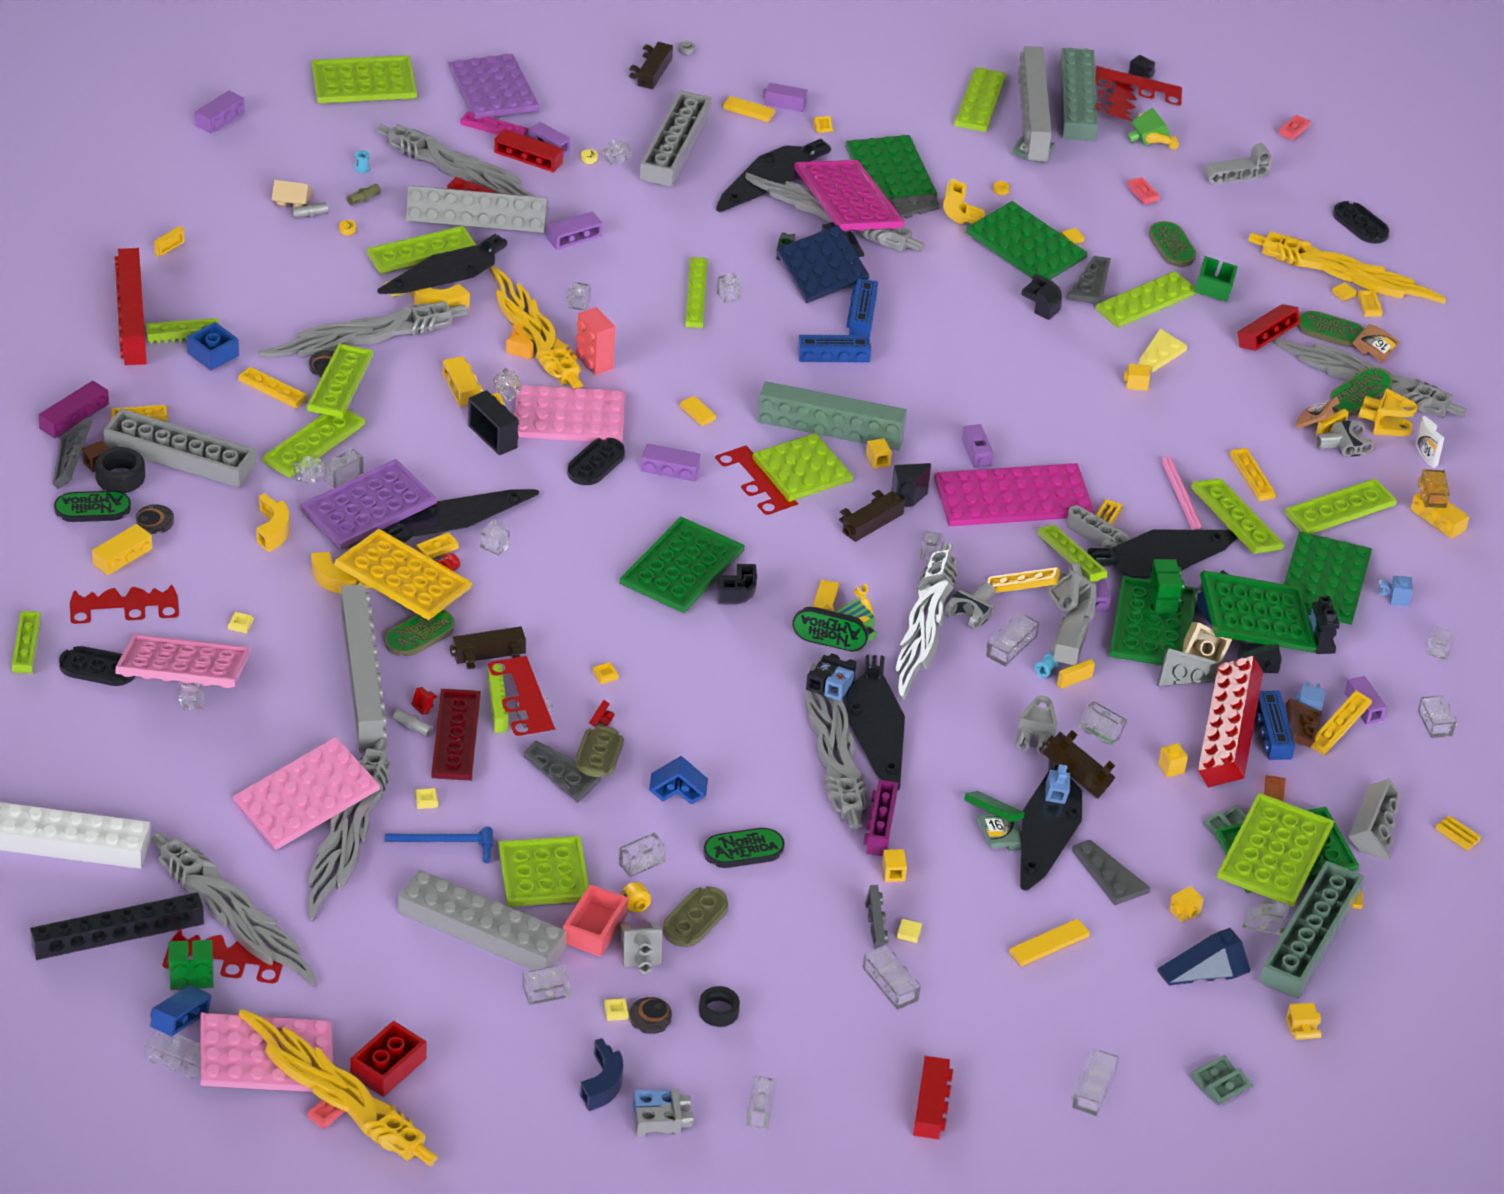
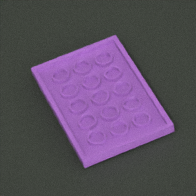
(493, 86)
(368, 503)

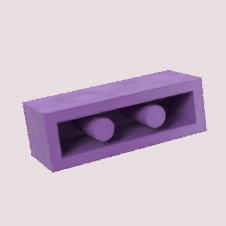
(219, 111)
(574, 230)
(670, 462)

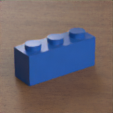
(180, 1010)

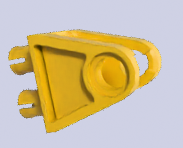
(1389, 413)

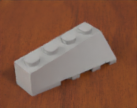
(1072, 633)
(1375, 820)

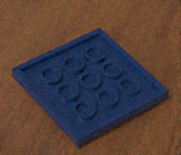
(822, 263)

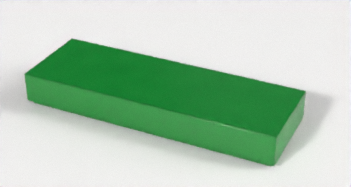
(994, 806)

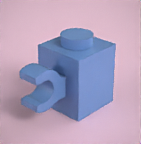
(1399, 590)
(1311, 696)
(1058, 785)

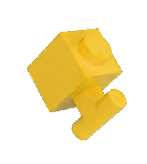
(1303, 1021)

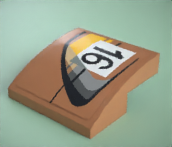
(1376, 342)
(1316, 413)

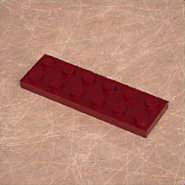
(456, 734)

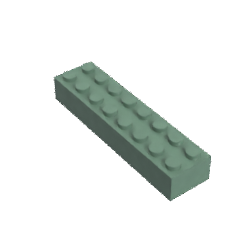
(1078, 94)
(830, 415)
(1311, 929)

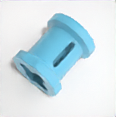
(362, 161)
(1046, 665)

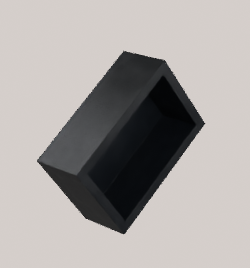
(493, 422)

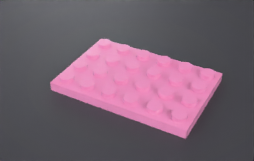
(570, 413)
(183, 660)
(305, 793)
(236, 1056)

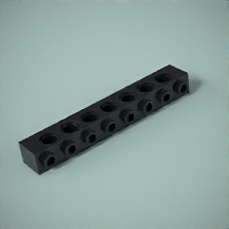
(117, 926)

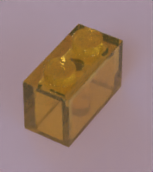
(1434, 488)

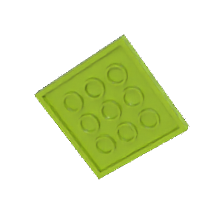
(802, 467)
(543, 871)

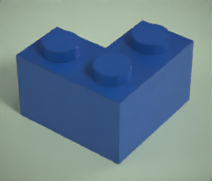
(680, 778)

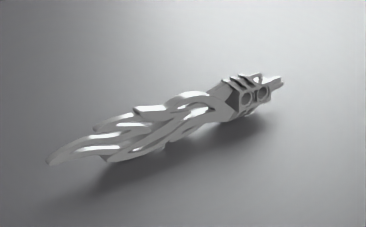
(451, 162)
(806, 201)
(369, 330)
(1346, 365)
(933, 589)
(378, 767)
(843, 779)
(189, 865)

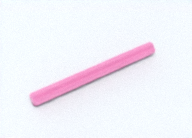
(1181, 494)

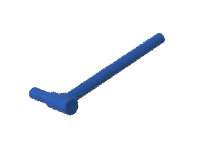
(484, 838)

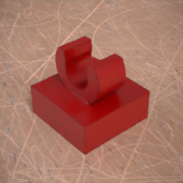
(423, 700)
(602, 715)

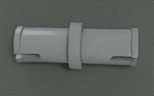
(310, 210)
(412, 722)

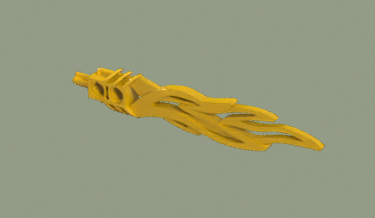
(1368, 276)
(553, 353)
(331, 1084)

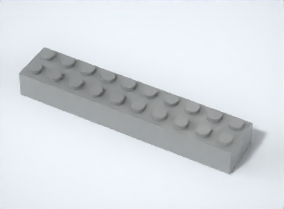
(1034, 103)
(363, 666)

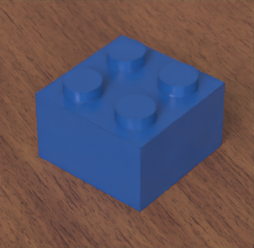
(213, 346)

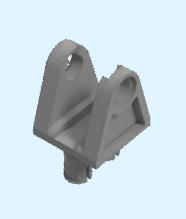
(1073, 590)
(1036, 725)
(641, 946)

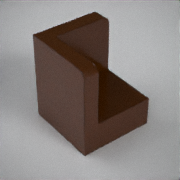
(91, 453)

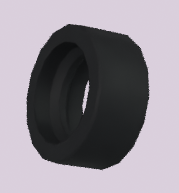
(715, 1018)

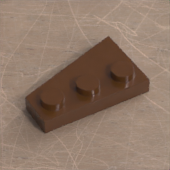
(1303, 722)

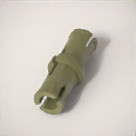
(363, 194)

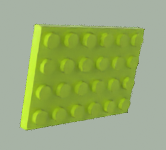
(363, 79)
(1275, 849)

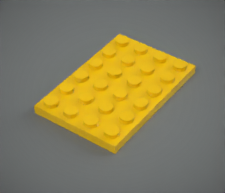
(403, 574)

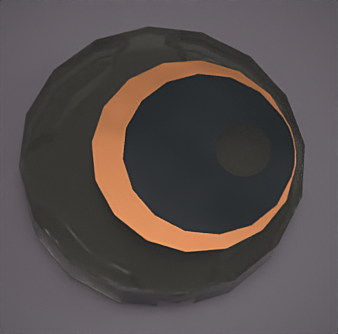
(319, 362)
(155, 518)
(650, 1015)

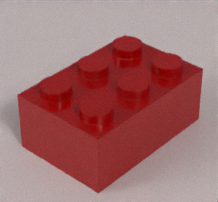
(388, 1058)

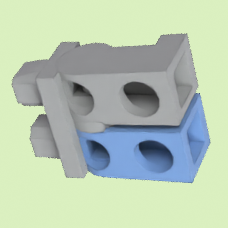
(661, 1111)

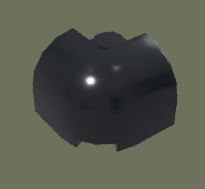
(1045, 294)
(738, 587)

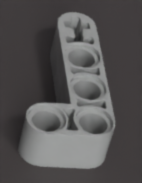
(1242, 169)
(1094, 528)

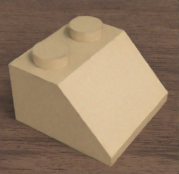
(291, 193)
(1203, 643)

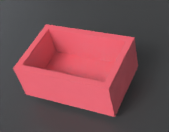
(595, 340)
(595, 920)

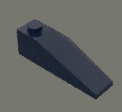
(1212, 958)

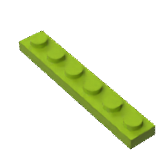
(696, 292)
(1072, 552)

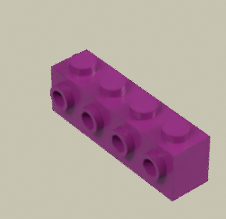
(73, 409)
(882, 817)

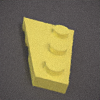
(1162, 350)

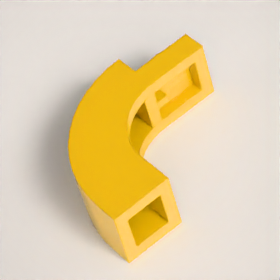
(955, 206)
(453, 296)
(277, 529)
(329, 575)

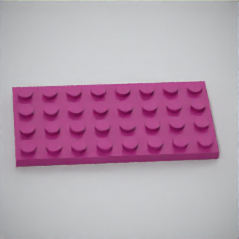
(849, 195)
(1011, 494)

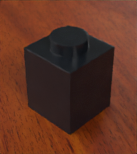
(1142, 67)

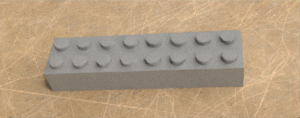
(675, 138)
(476, 208)
(181, 447)
(481, 921)

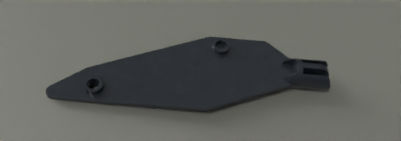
(772, 166)
(447, 267)
(458, 513)
(1186, 546)
(877, 720)
(1047, 830)

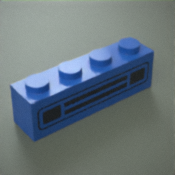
(863, 302)
(834, 348)
(1274, 726)

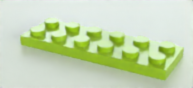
(980, 99)
(417, 249)
(1146, 299)
(340, 380)
(313, 440)
(1340, 506)
(1237, 516)

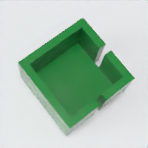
(1215, 286)
(1166, 586)
(191, 972)

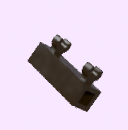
(654, 66)
(872, 516)
(488, 645)
(1079, 764)

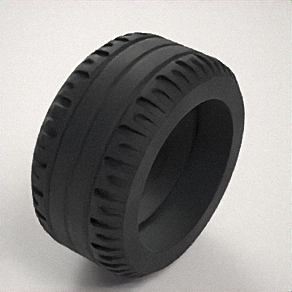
(120, 458)

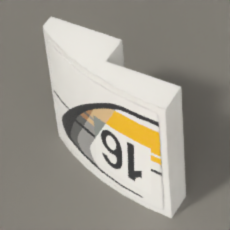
(1429, 442)

